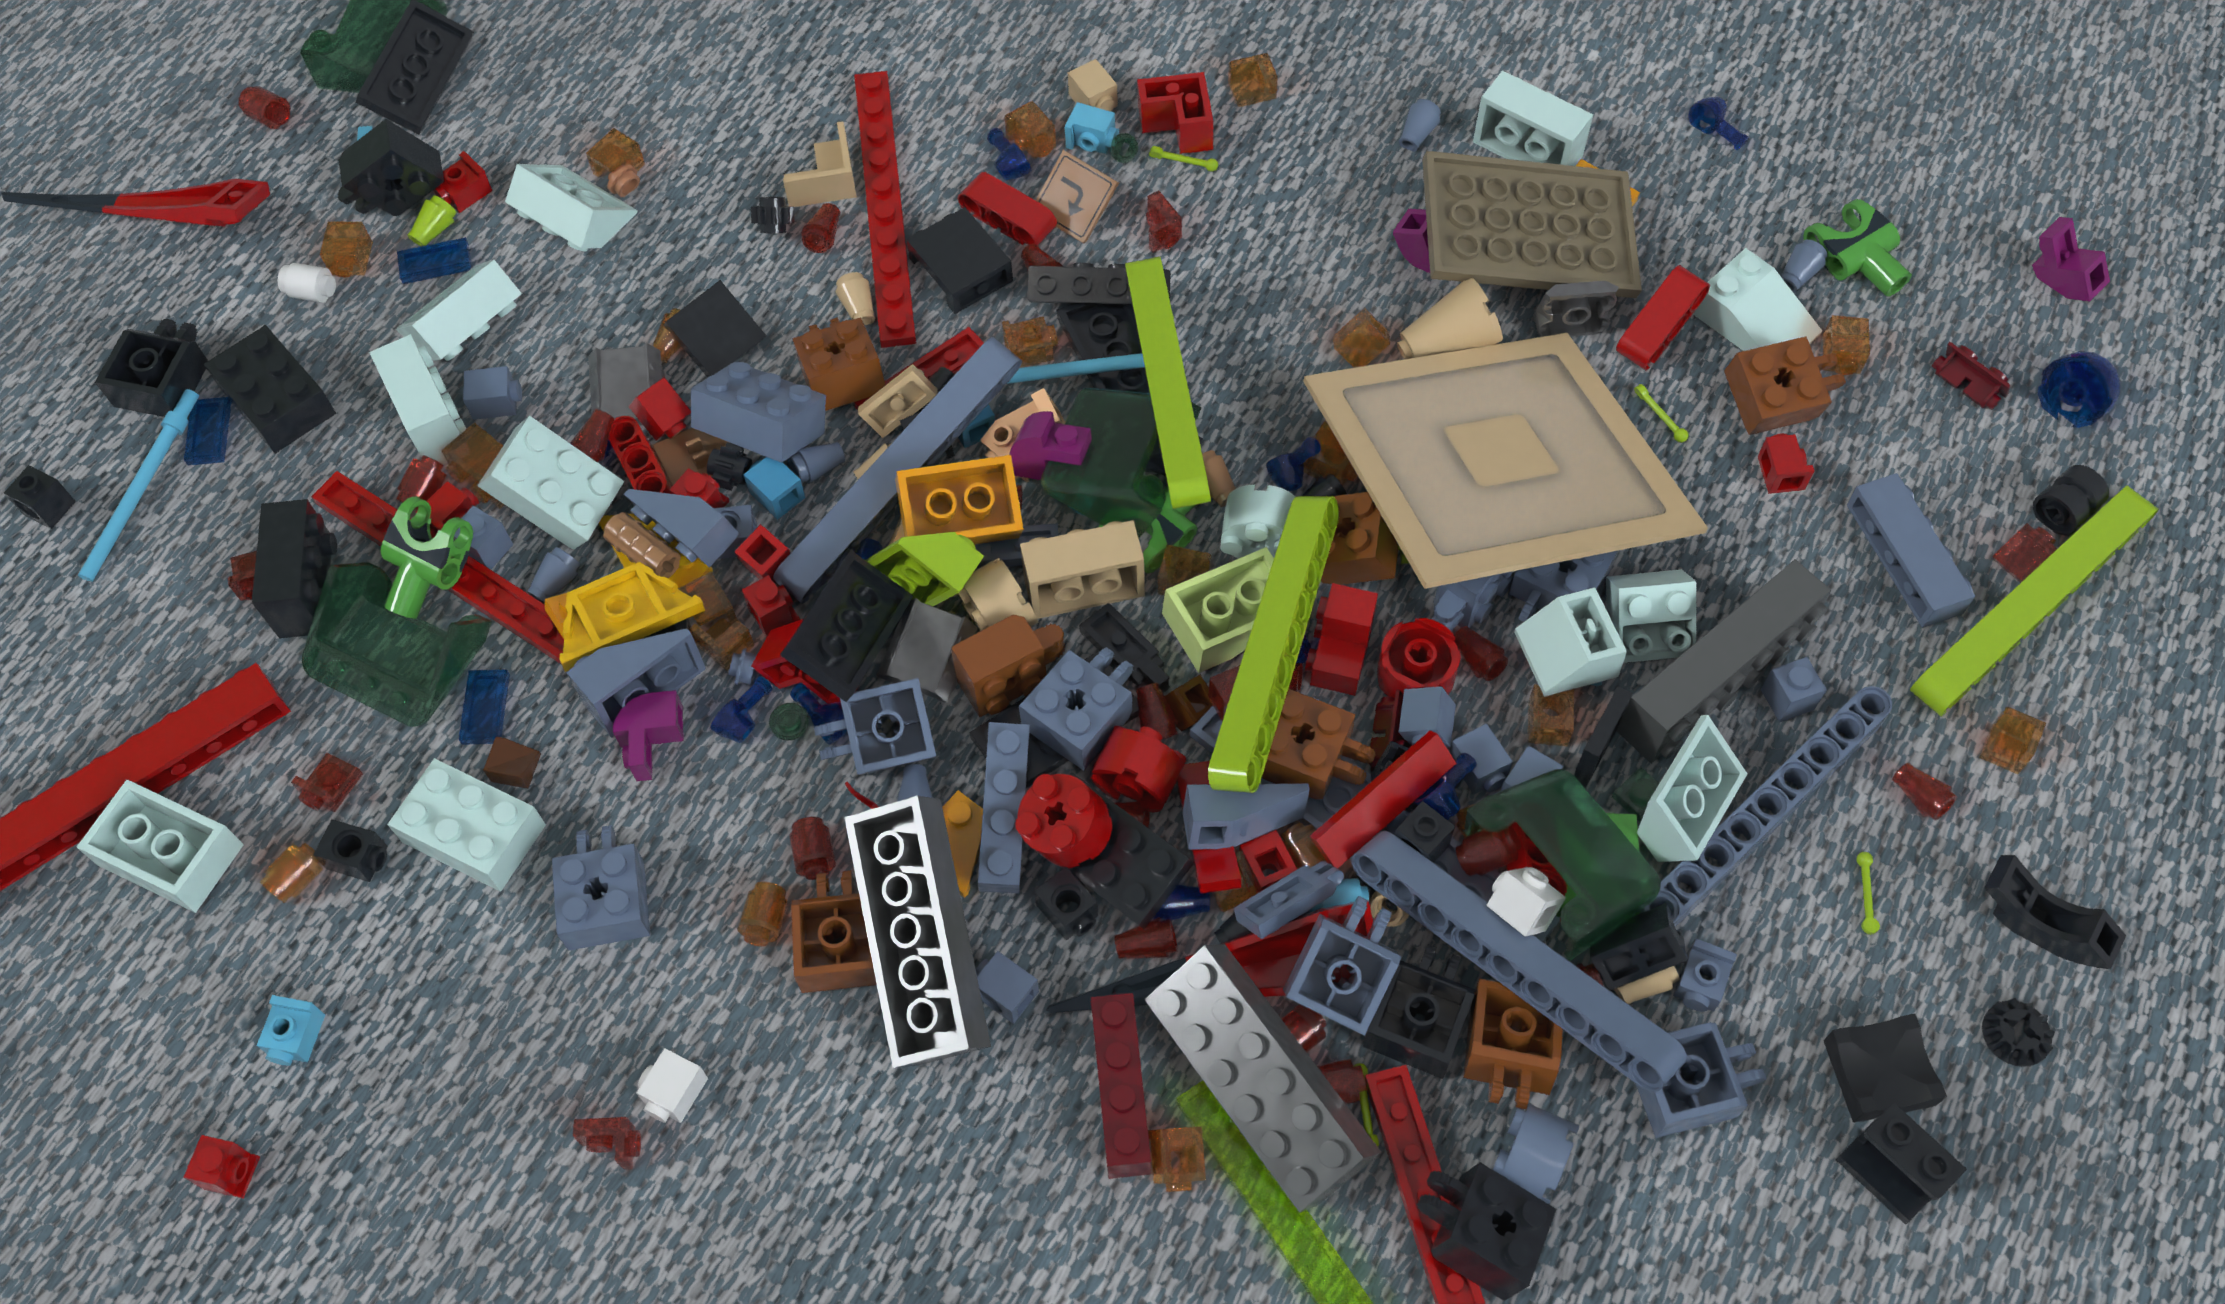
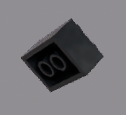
(270, 388)
(291, 565)

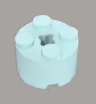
(1254, 520)

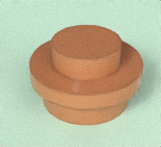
(623, 180)

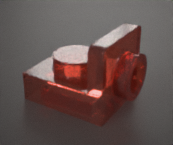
(1164, 223)
(2025, 551)
(243, 575)
(327, 783)
(603, 1133)

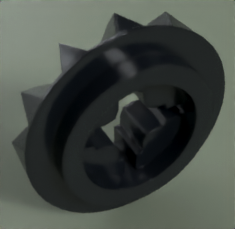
(2000, 1035)

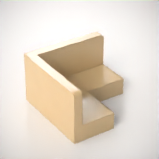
(830, 181)

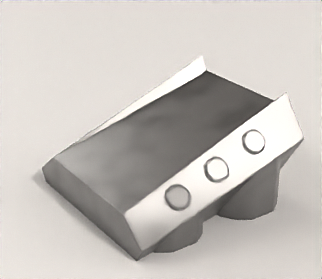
(1575, 308)
(621, 376)
(924, 649)

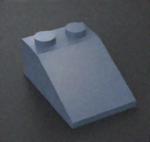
(634, 668)

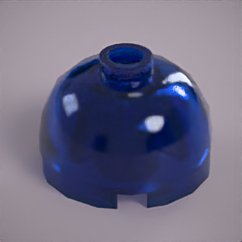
(2080, 380)

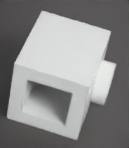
(1525, 900)
(670, 1086)

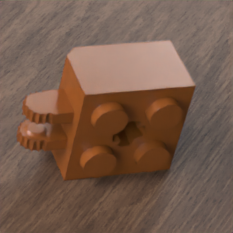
(840, 362)
(1781, 384)
(1361, 544)
(1005, 662)
(1324, 739)
(815, 930)
(1510, 1044)

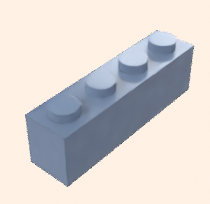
(1910, 550)
(1002, 796)

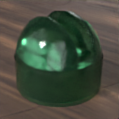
(1117, 144)

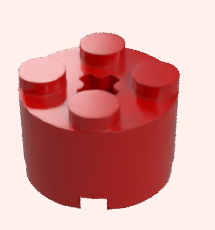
(1418, 657)
(1138, 767)
(1064, 820)

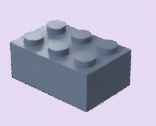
(758, 411)

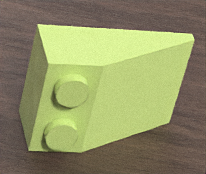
(1217, 609)

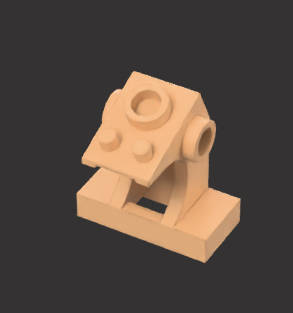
(1005, 429)

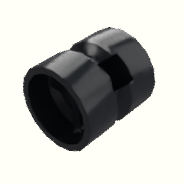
(2071, 499)

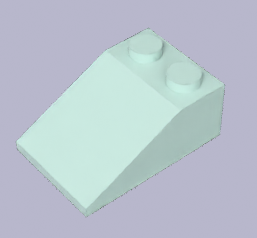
(1754, 305)

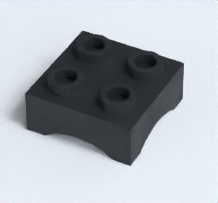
(1883, 1067)

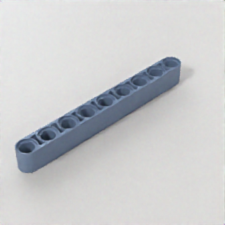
(876, 490)
(1777, 797)
(1520, 962)

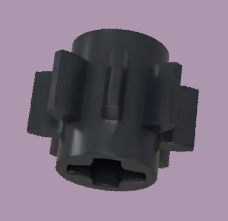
(772, 214)
(728, 465)

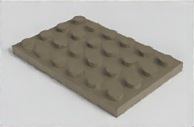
(1529, 223)

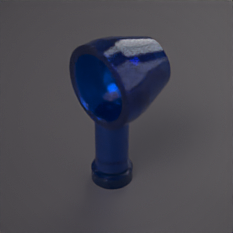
(1712, 111)
(1011, 162)
(1288, 469)
(819, 713)
(734, 719)
(1442, 794)

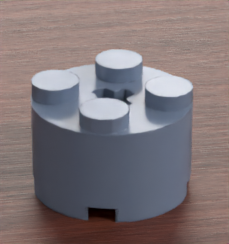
(1537, 1150)

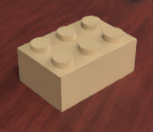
(1083, 569)

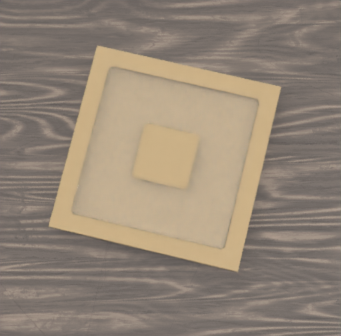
(1500, 459)

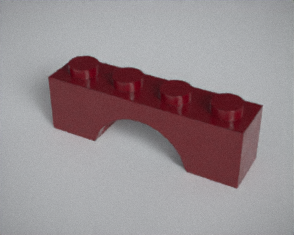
(1121, 1086)

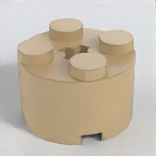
(994, 595)

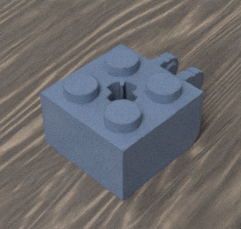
(1545, 583)
(1469, 600)
(1078, 706)
(871, 749)
(584, 877)
(1370, 964)
(1715, 1087)

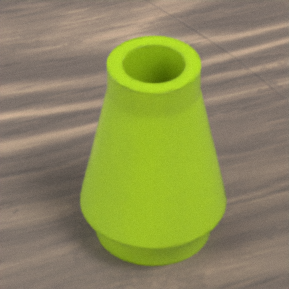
(432, 220)

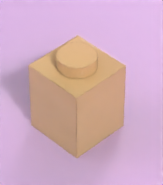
(1093, 86)

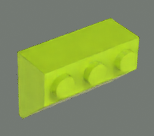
(929, 564)

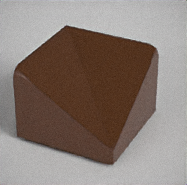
(1189, 702)
(511, 763)

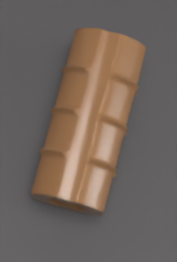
(641, 545)

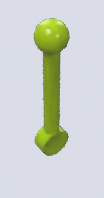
(1157, 152)
(1680, 434)
(1870, 924)
(1366, 1116)

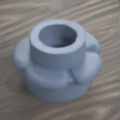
(741, 667)

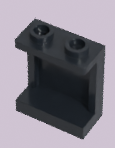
(961, 259)
(1900, 1163)

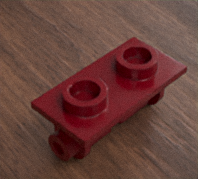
(1963, 365)
(1387, 721)

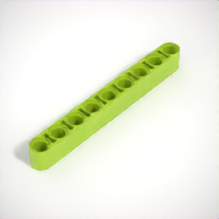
(1167, 384)
(2033, 600)
(1273, 645)

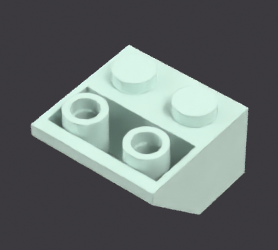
(1653, 613)
(1571, 643)

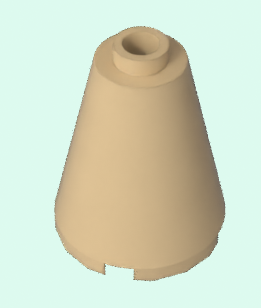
(1452, 324)

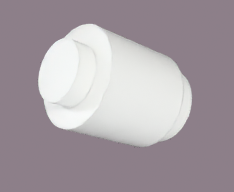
(306, 282)

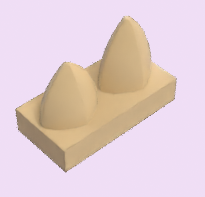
(897, 400)

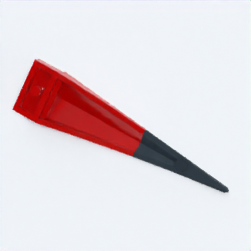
(202, 204)
(1264, 960)

